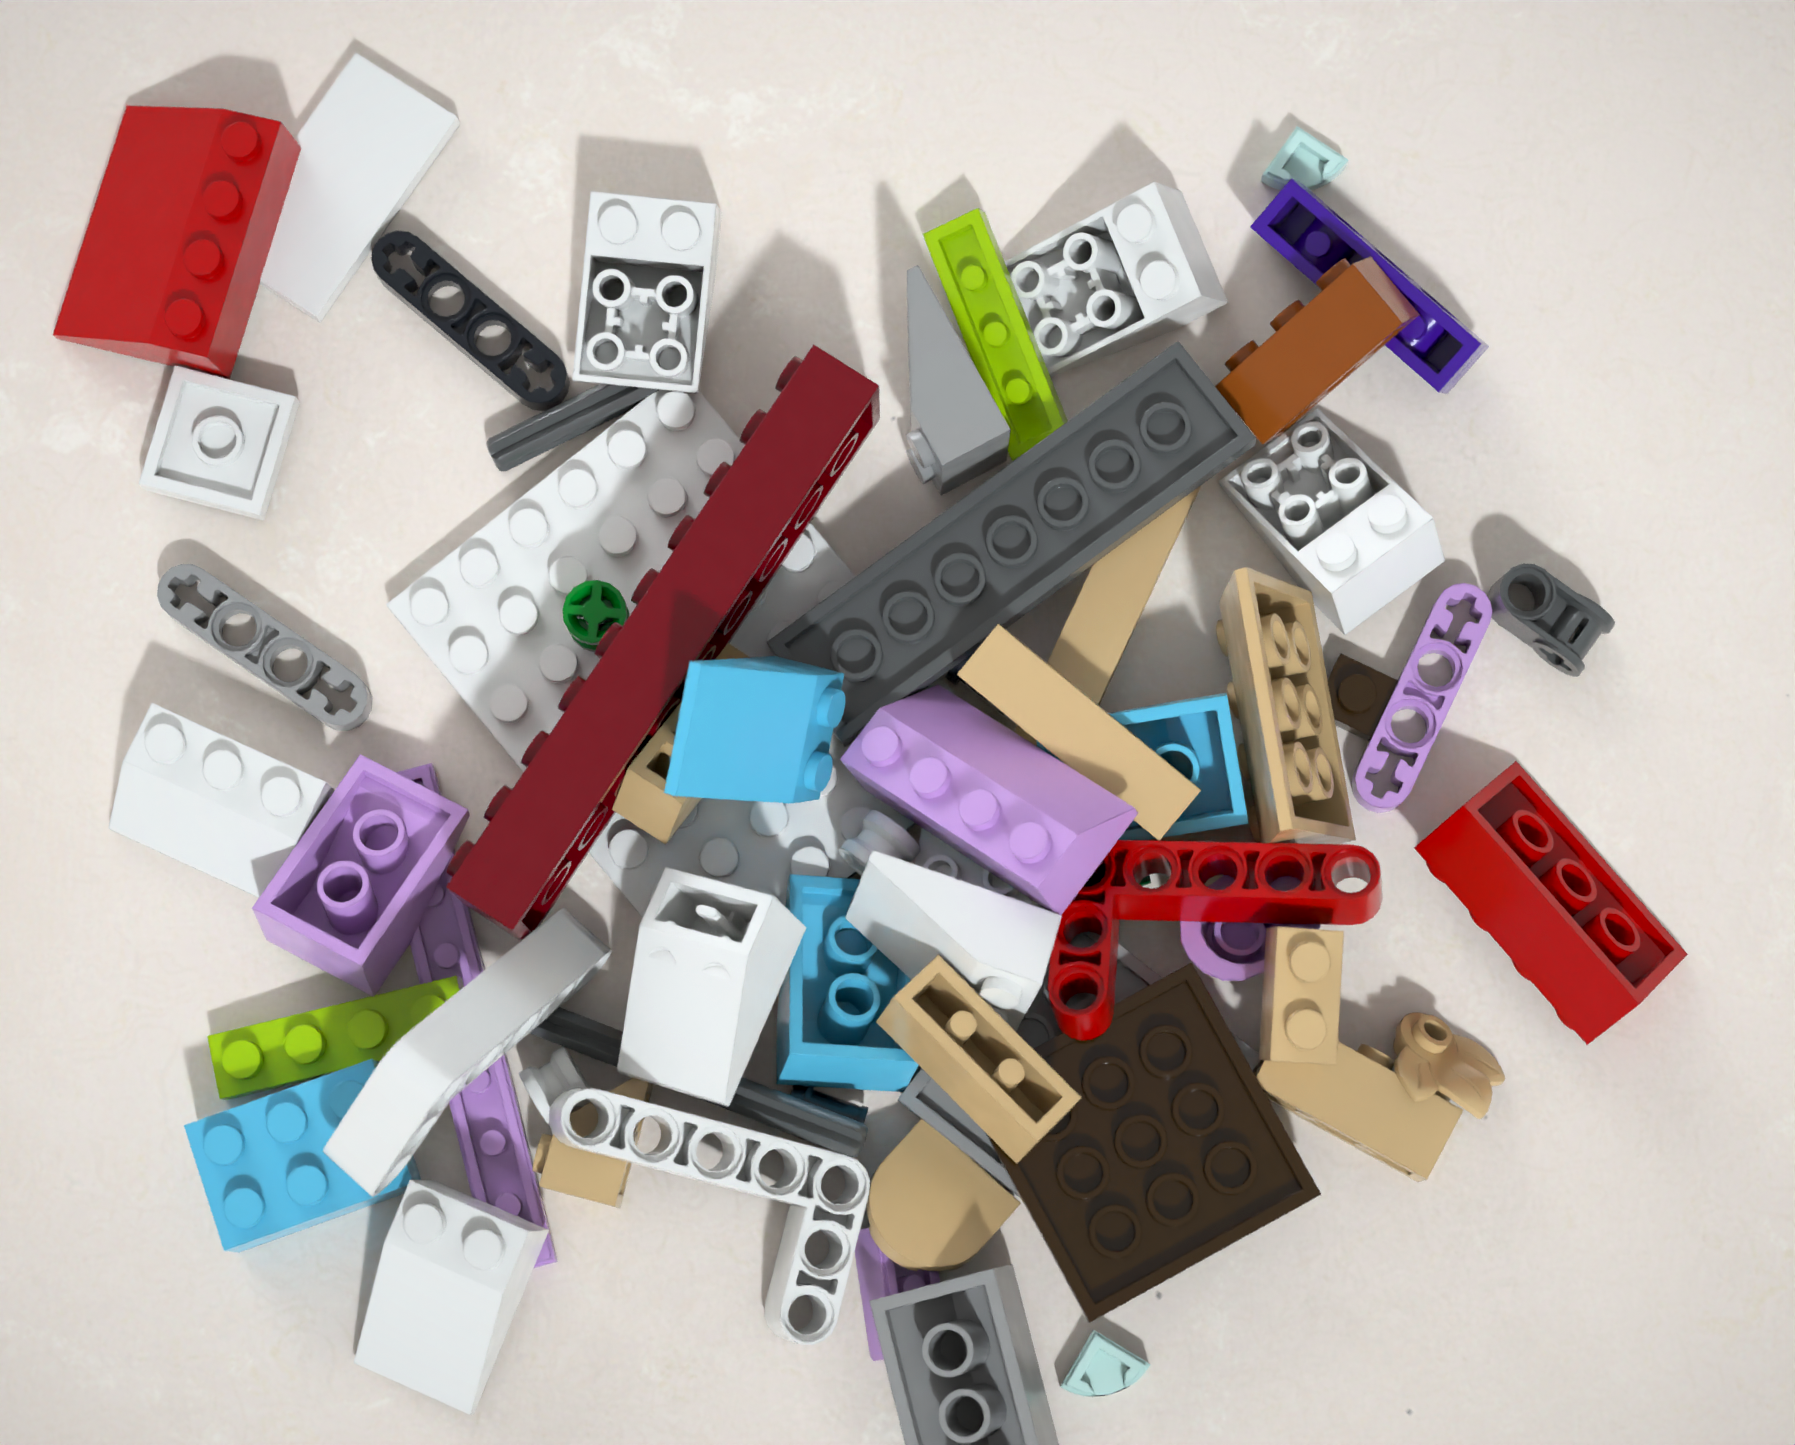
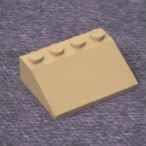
(1283, 712)

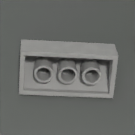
(964, 1363)

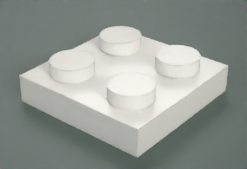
(219, 442)

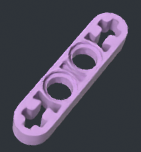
(1425, 699)

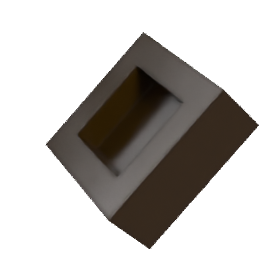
(1358, 696)

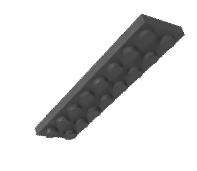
(1019, 536)

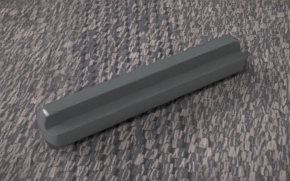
(563, 423)

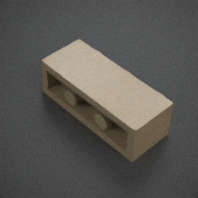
(977, 1058)
(1364, 1107)

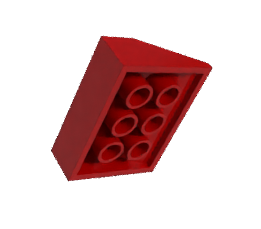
(179, 236)

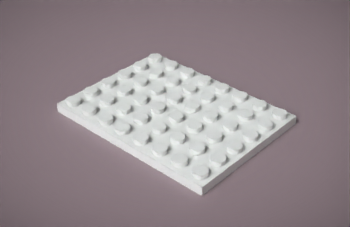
(607, 515)

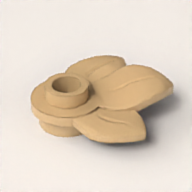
(1440, 1061)

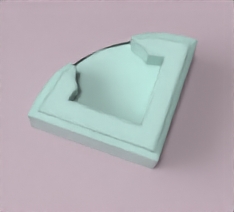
(1305, 161)
(1103, 1368)

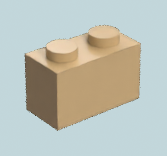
(1301, 995)

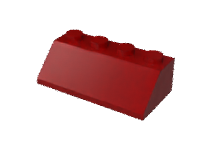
(1551, 903)

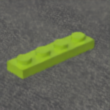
(996, 328)
(321, 1039)

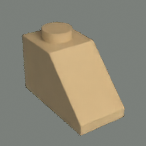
(584, 1172)

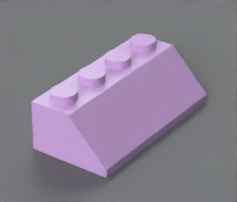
(989, 794)

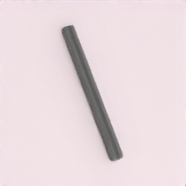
(749, 1100)

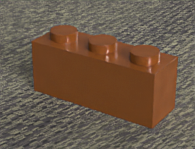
(1314, 347)

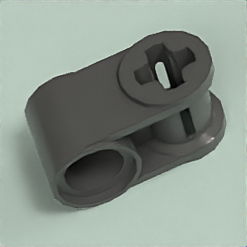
(1553, 618)

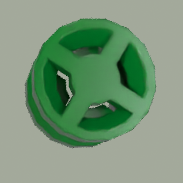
(595, 603)

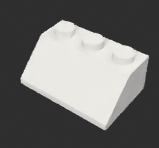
(213, 801)

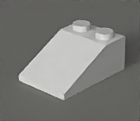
(981, 934)
(446, 1292)

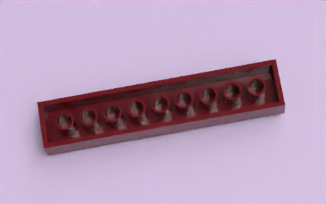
(681, 616)

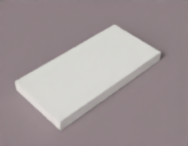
(352, 176)

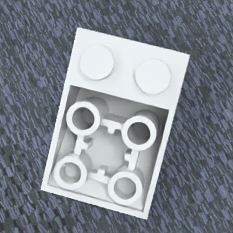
(1116, 279)
(646, 291)
(1335, 520)
(704, 983)

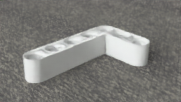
(458, 1046)
(740, 1171)

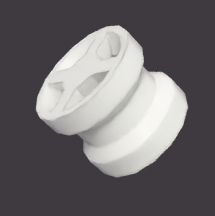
(881, 835)
(553, 1079)

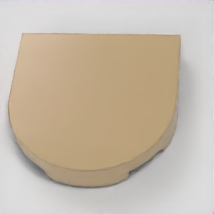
(933, 1203)

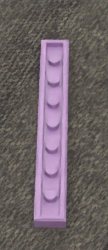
(486, 1109)

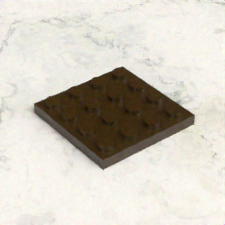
(1159, 1153)

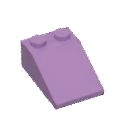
(362, 875)

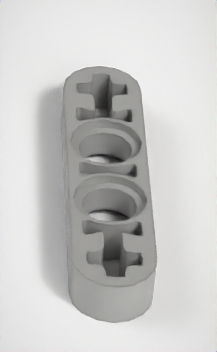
(268, 642)

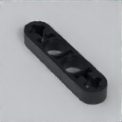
(475, 315)

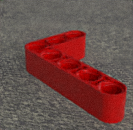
(1188, 899)

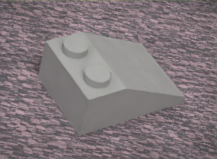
(952, 414)

